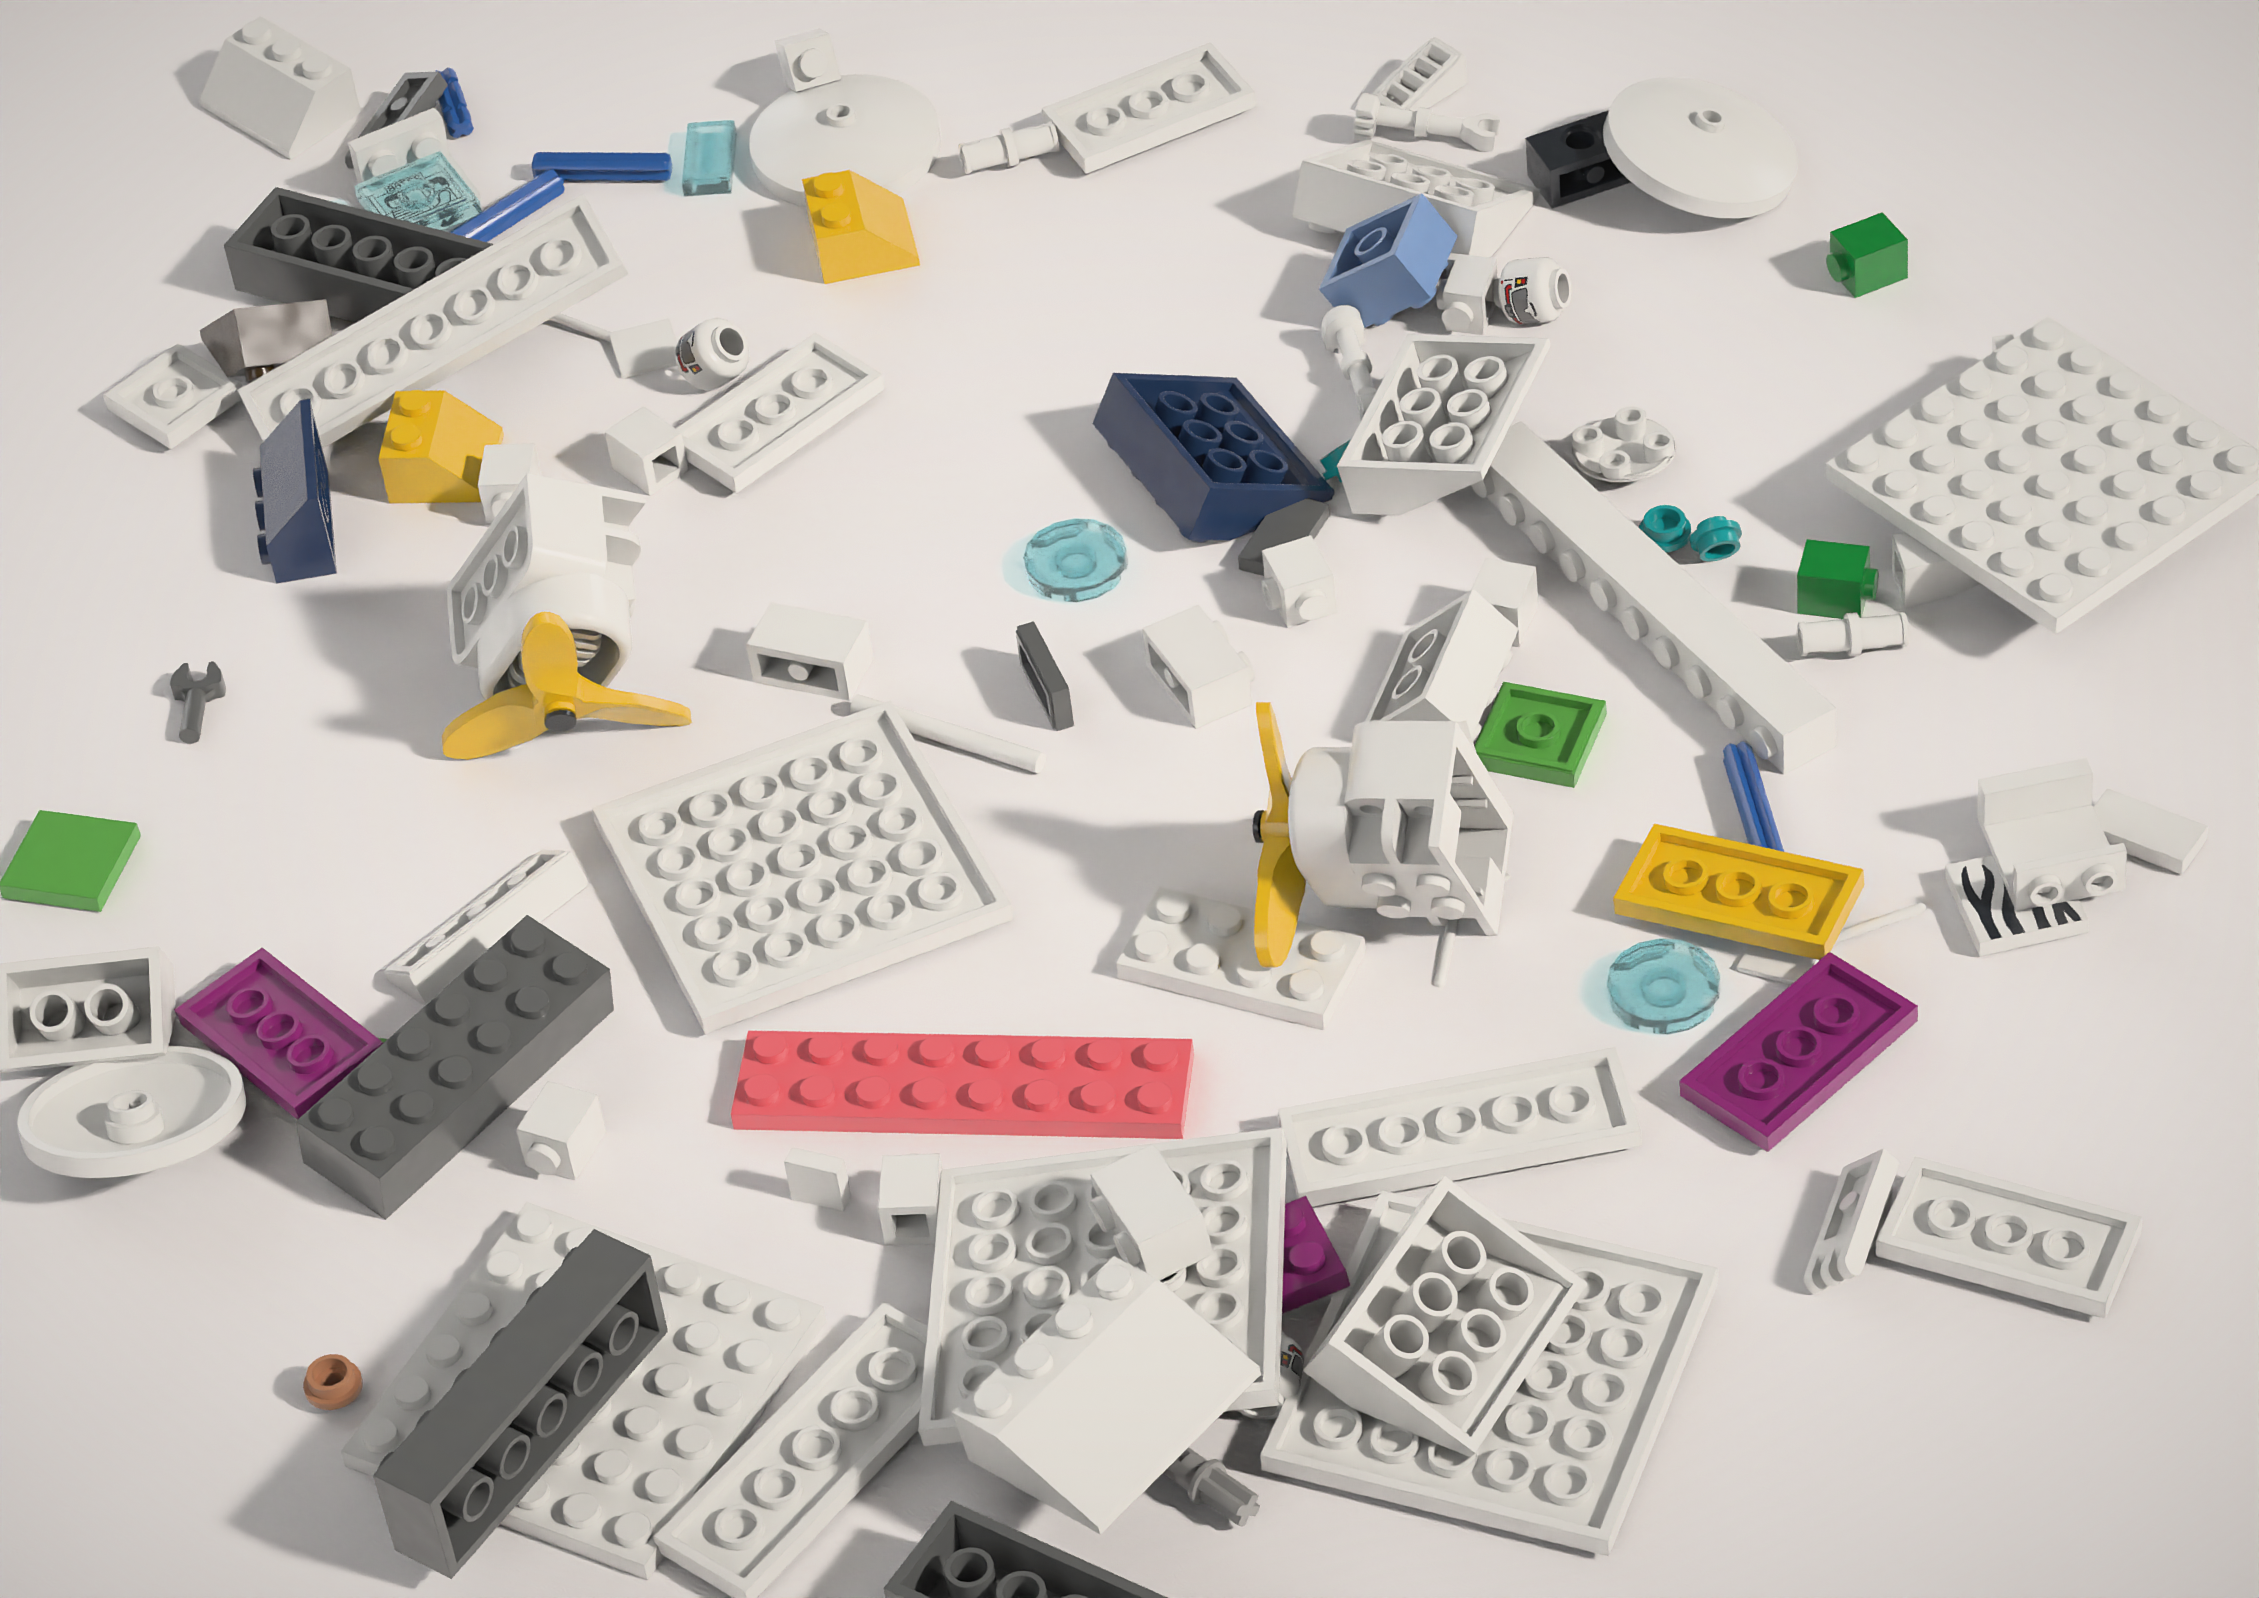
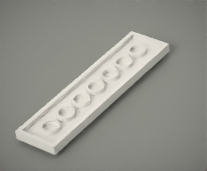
(442, 324)

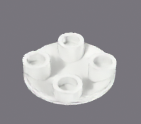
(1623, 447)

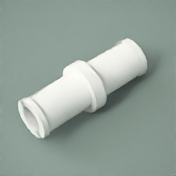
(1008, 147)
(1852, 634)

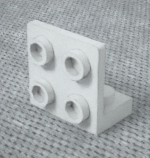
(401, 145)

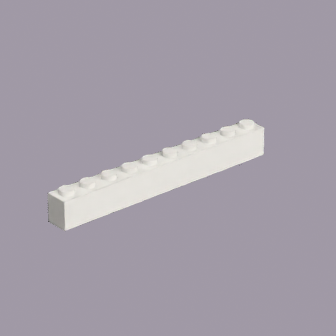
(1658, 602)

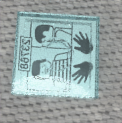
(421, 193)

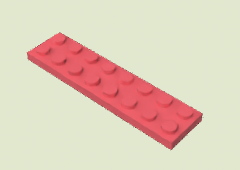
(964, 1084)

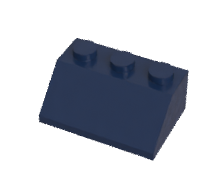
(295, 500)

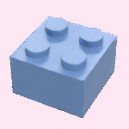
(1390, 261)

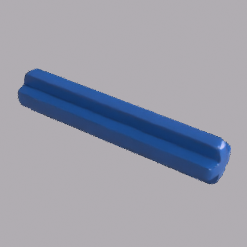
(605, 165)
(513, 207)
(1751, 796)

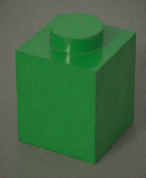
(1868, 255)
(1835, 579)

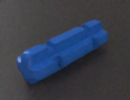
(454, 106)

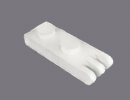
(1851, 1221)

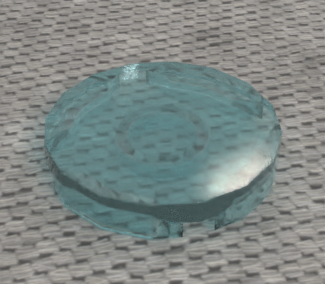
(1075, 559)
(1663, 985)

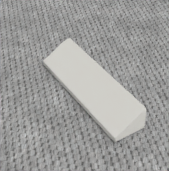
(531, 890)

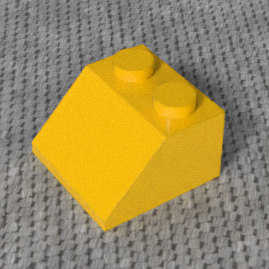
(857, 227)
(434, 448)

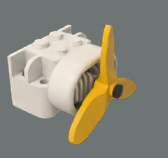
(549, 617)
(1380, 825)

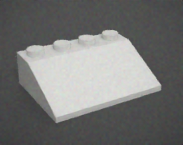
(1372, 177)
(1437, 419)
(1447, 1322)
(1103, 1396)

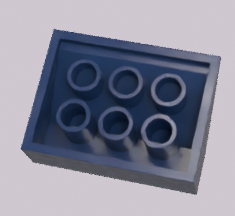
(1205, 452)

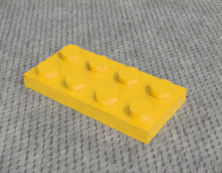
(1739, 891)

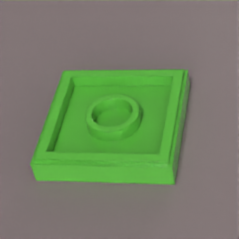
(1539, 734)
(69, 860)

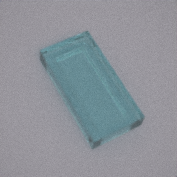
(709, 158)

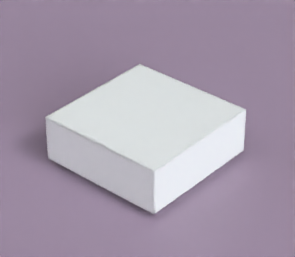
(817, 1179)

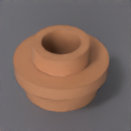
(332, 1382)

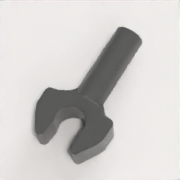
(195, 697)

